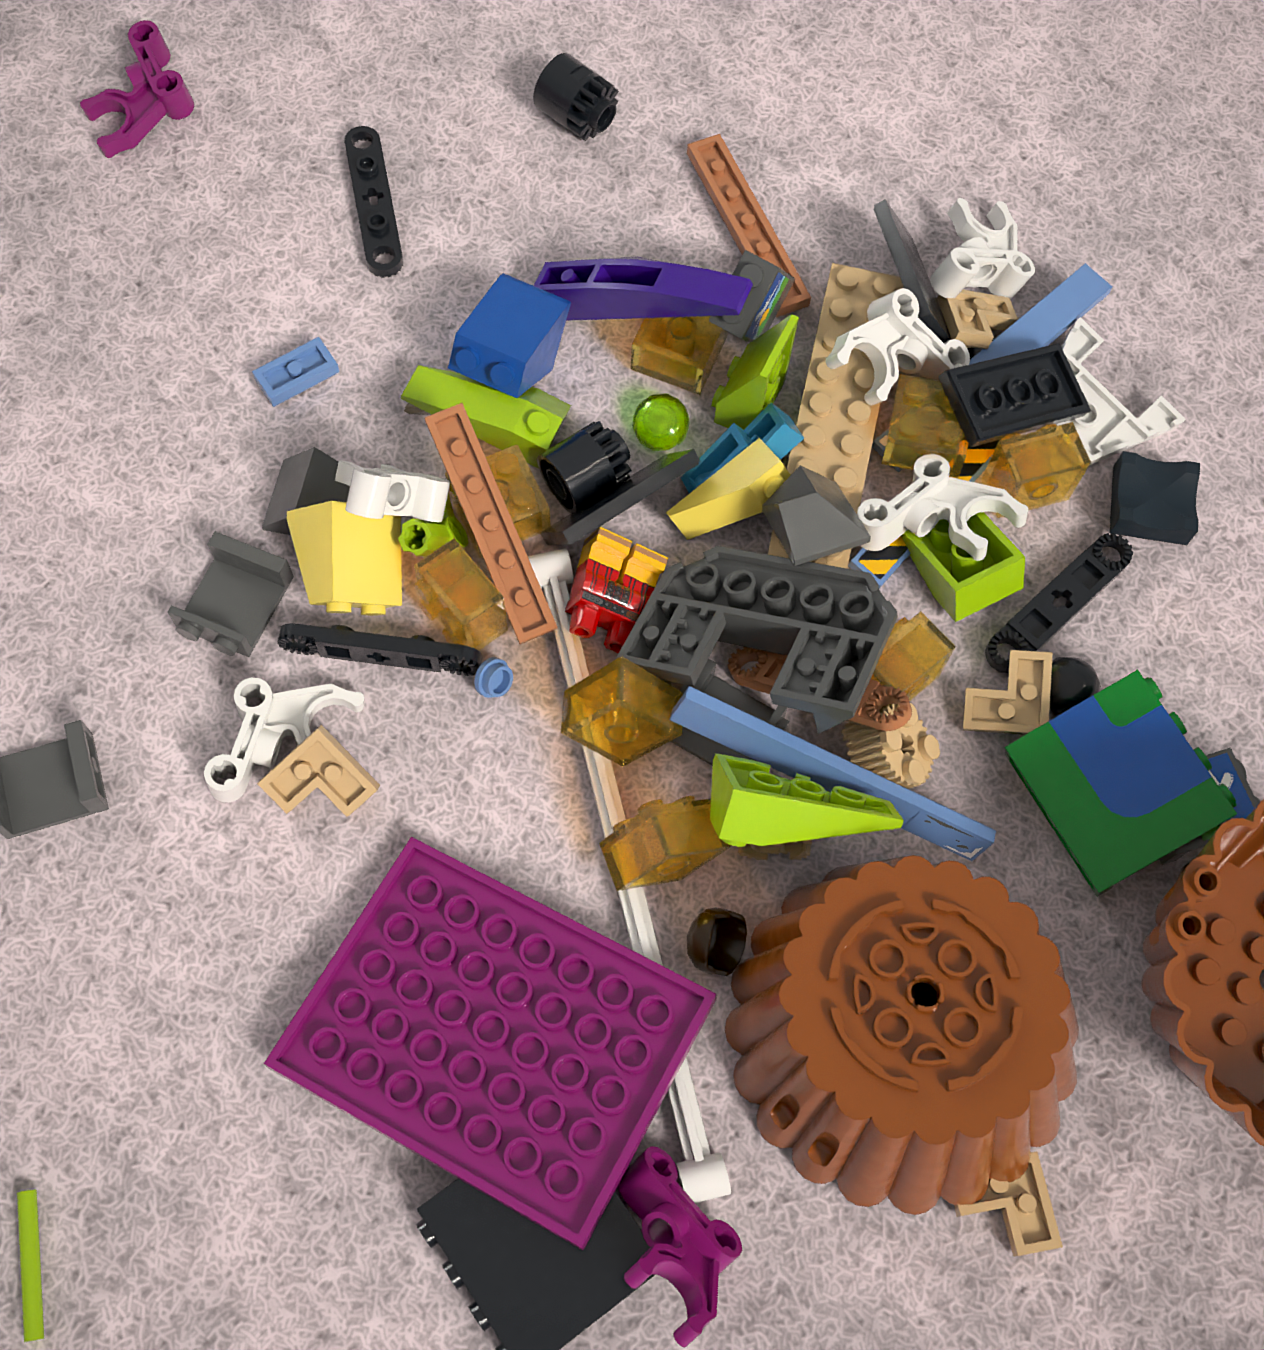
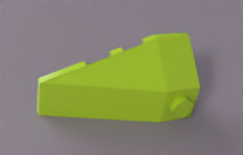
(494, 415)
(771, 810)

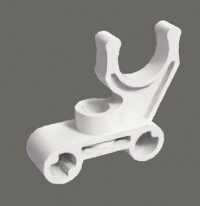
(985, 257)
(897, 342)
(393, 492)
(934, 498)
(265, 728)

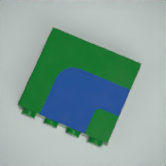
(1120, 781)

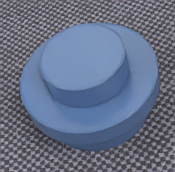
(493, 678)

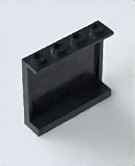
(525, 1278)

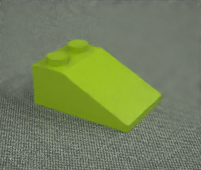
(756, 376)
(959, 580)

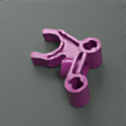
(153, 95)
(685, 1251)

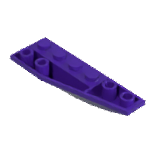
(642, 289)

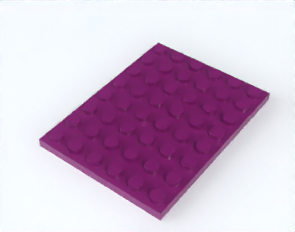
(494, 1039)

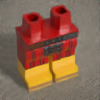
(612, 586)

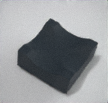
(1154, 499)

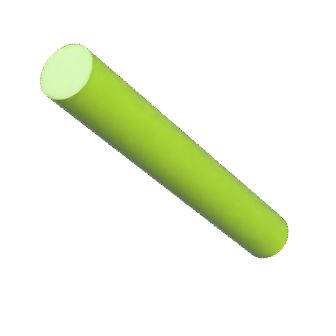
(30, 1266)

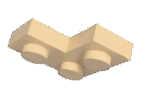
(975, 315)
(1019, 707)
(322, 764)
(1024, 1210)

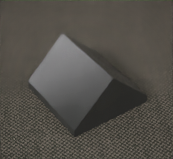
(303, 482)

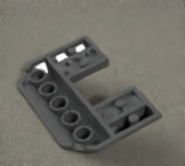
(817, 614)

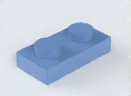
(295, 371)

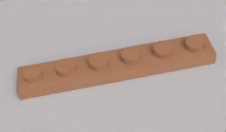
(743, 213)
(490, 523)

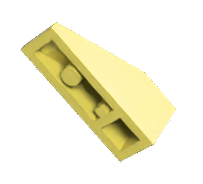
(731, 492)

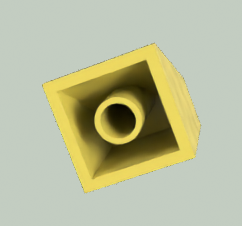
(348, 558)

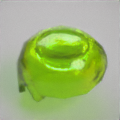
(661, 422)

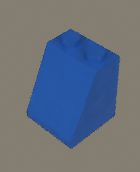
(510, 336)

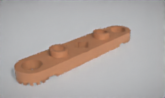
(875, 696)

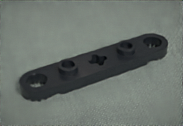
(376, 221)
(1077, 583)
(350, 645)

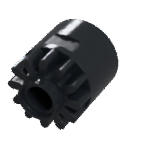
(575, 96)
(585, 466)

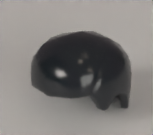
(1071, 683)

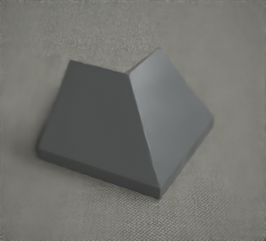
(813, 517)

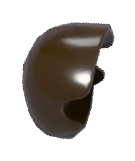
(717, 941)

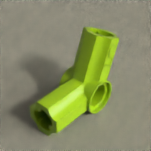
(426, 536)

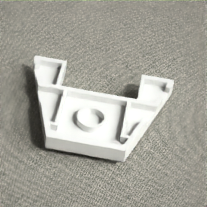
(1109, 424)

